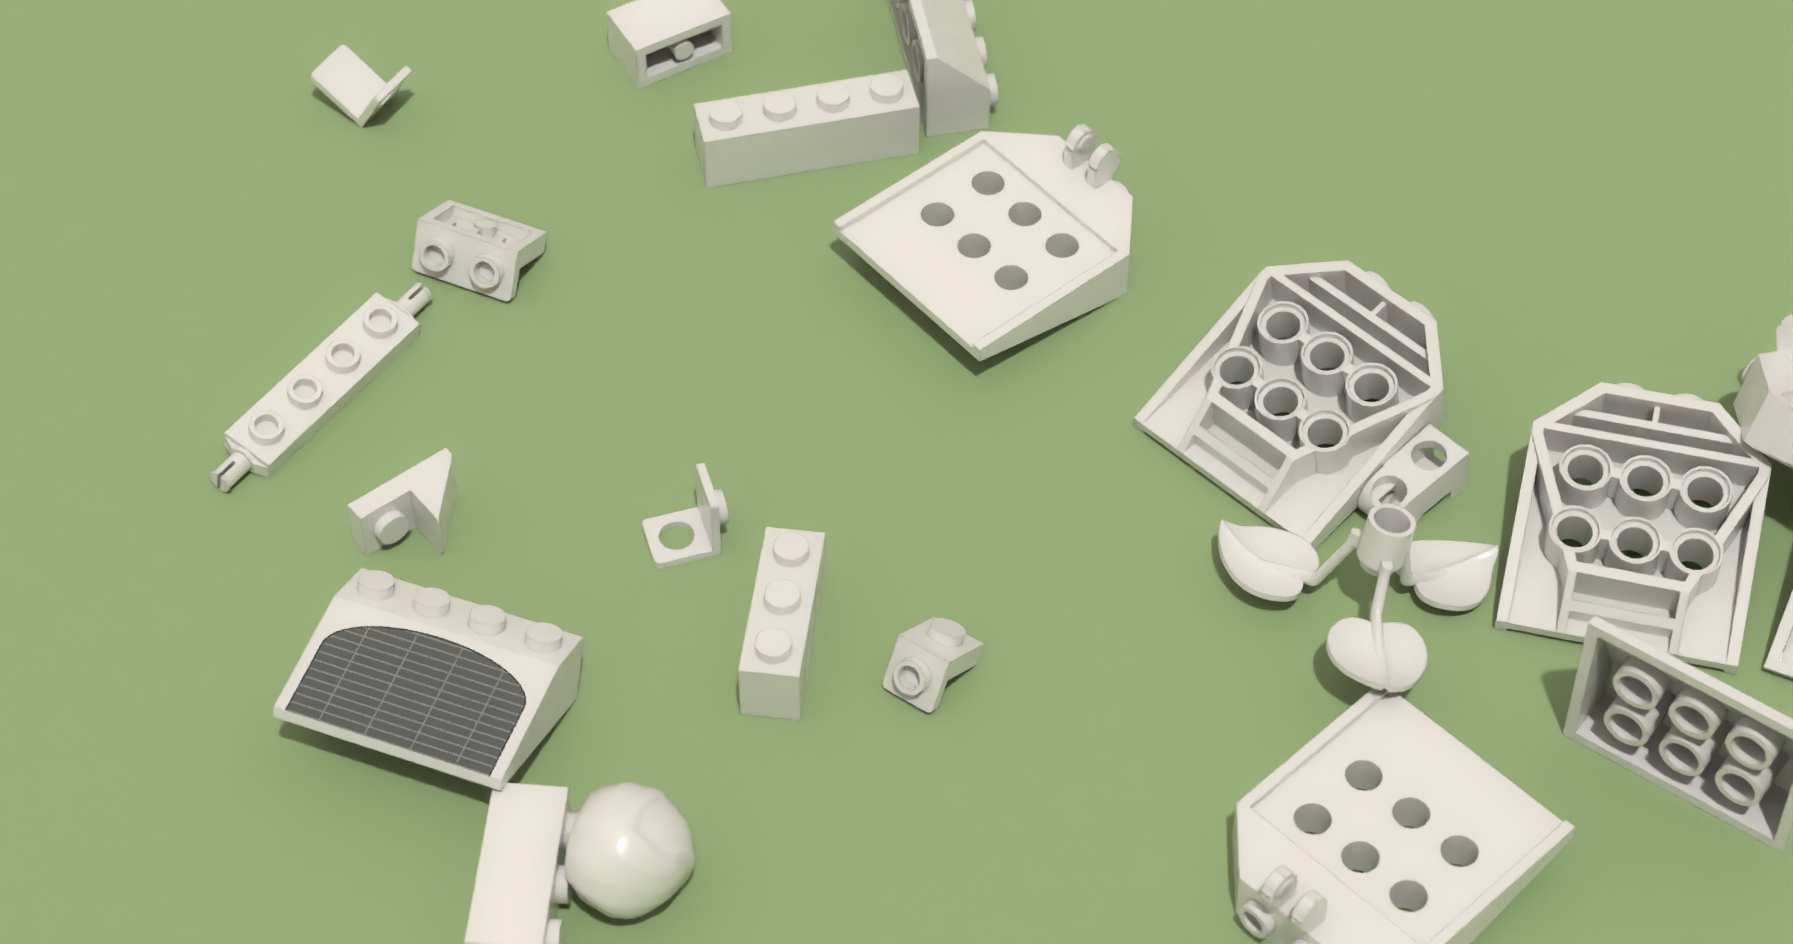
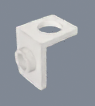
(355, 85)
(701, 521)

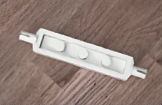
(320, 386)

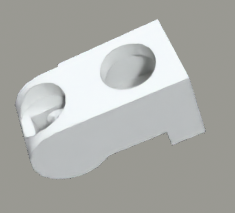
(1416, 477)

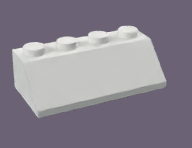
(945, 64)

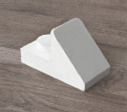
(414, 499)

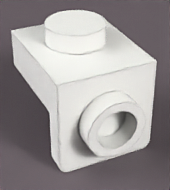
(927, 659)

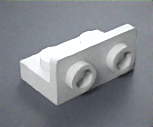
(475, 248)

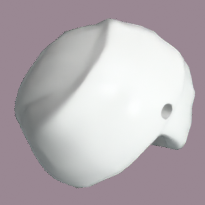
(628, 850)

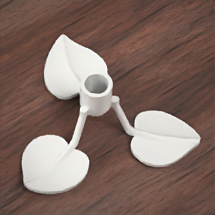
(1375, 653)

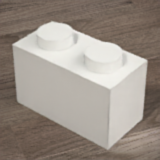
(667, 36)

